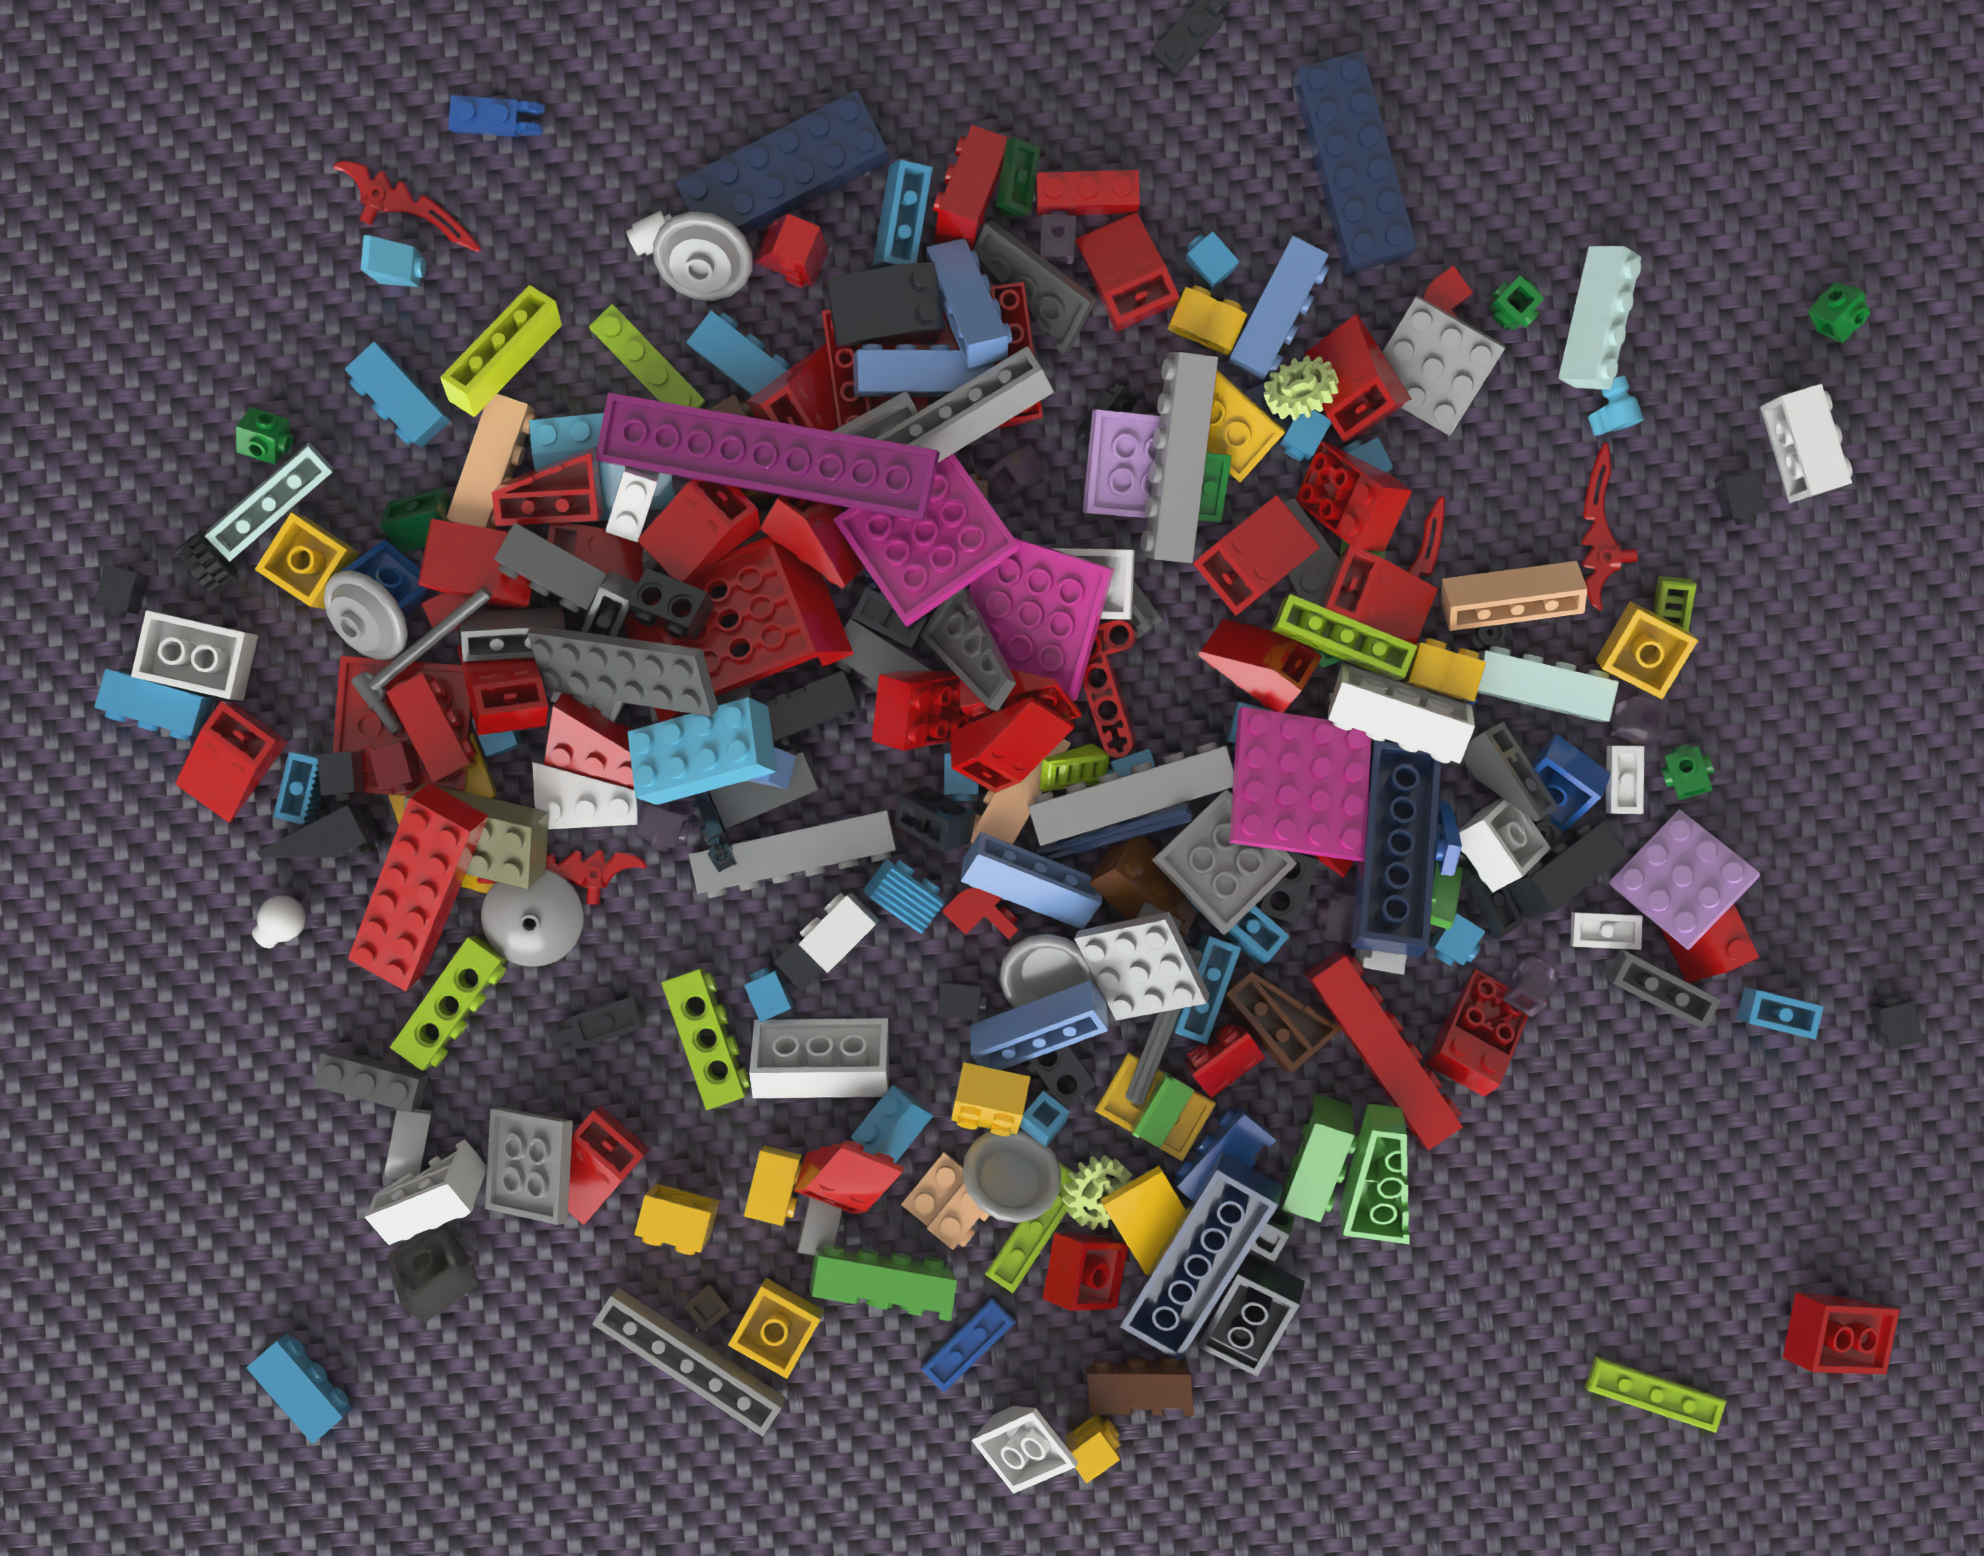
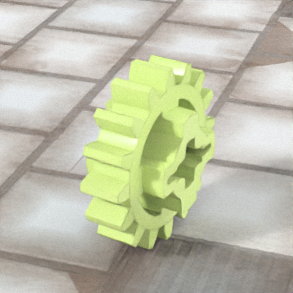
(1301, 387)
(1090, 1187)

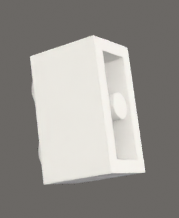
(632, 503)

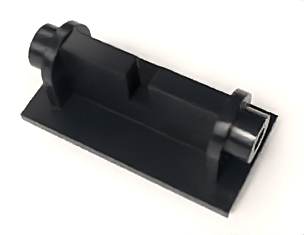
(1115, 399)

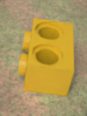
(1094, 1446)

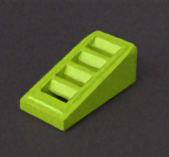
(1686, 600)
(1075, 767)

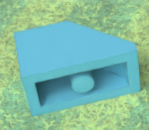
(392, 262)

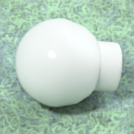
(278, 921)

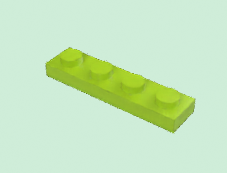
(644, 359)

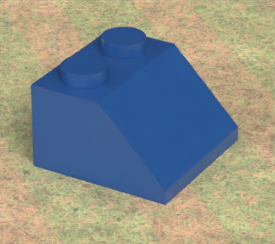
(394, 572)
(1571, 780)

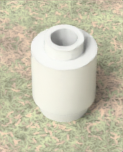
(645, 232)

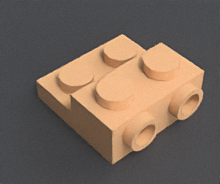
(944, 1203)

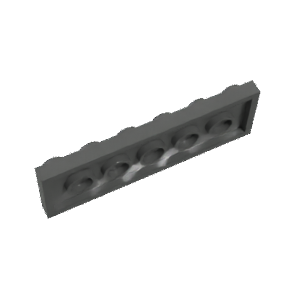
(623, 670)

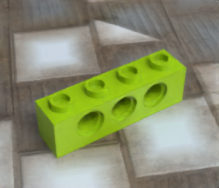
(1344, 638)
(413, 1041)
(713, 1089)

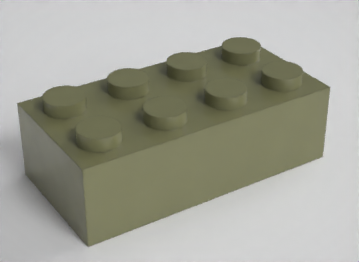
(512, 841)

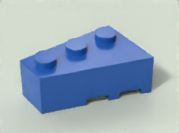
(1237, 1136)

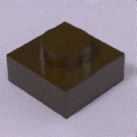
(707, 1306)

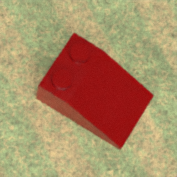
(462, 561)
(1840, 1334)

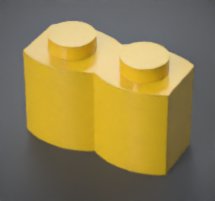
(1207, 320)
(1445, 671)

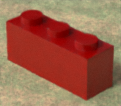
(1088, 192)
(433, 727)

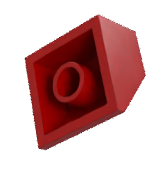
(1717, 951)
(1085, 1271)

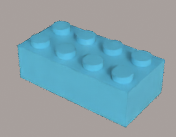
(702, 751)

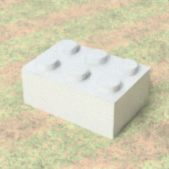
(1806, 443)
(194, 655)

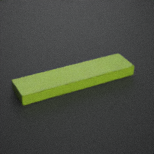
(1028, 1240)
(1655, 1394)

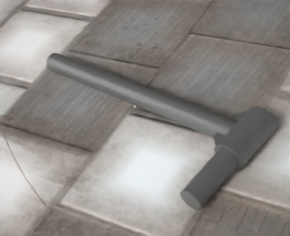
(372, 686)

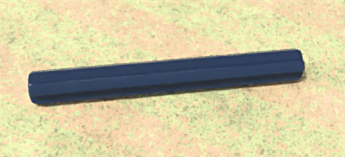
(1117, 832)

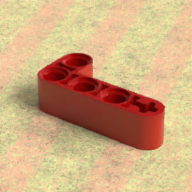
(1111, 690)

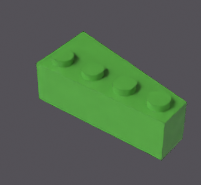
(1377, 1182)
(883, 1280)

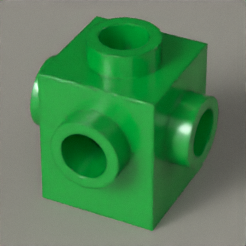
(1521, 293)
(1839, 311)
(263, 436)
(1692, 782)

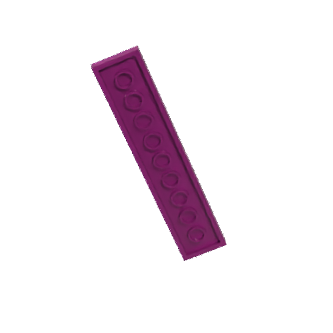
(768, 456)

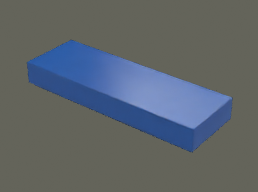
(967, 1344)

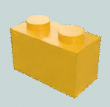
(773, 1186)

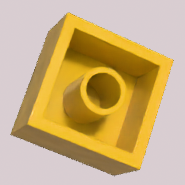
(305, 559)
(1646, 650)
(990, 1099)
(676, 1219)
(776, 1328)

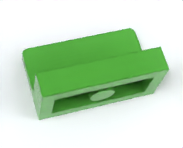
(1445, 897)
(1162, 1109)

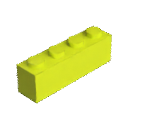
(501, 351)

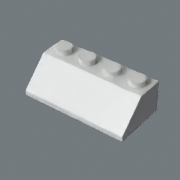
(1401, 714)
(820, 1058)

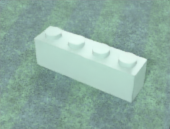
(1600, 317)
(269, 501)
(1547, 686)

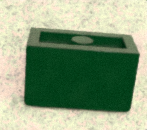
(1018, 178)
(408, 518)

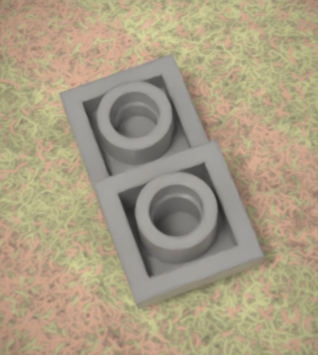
(407, 1143)
(818, 1227)

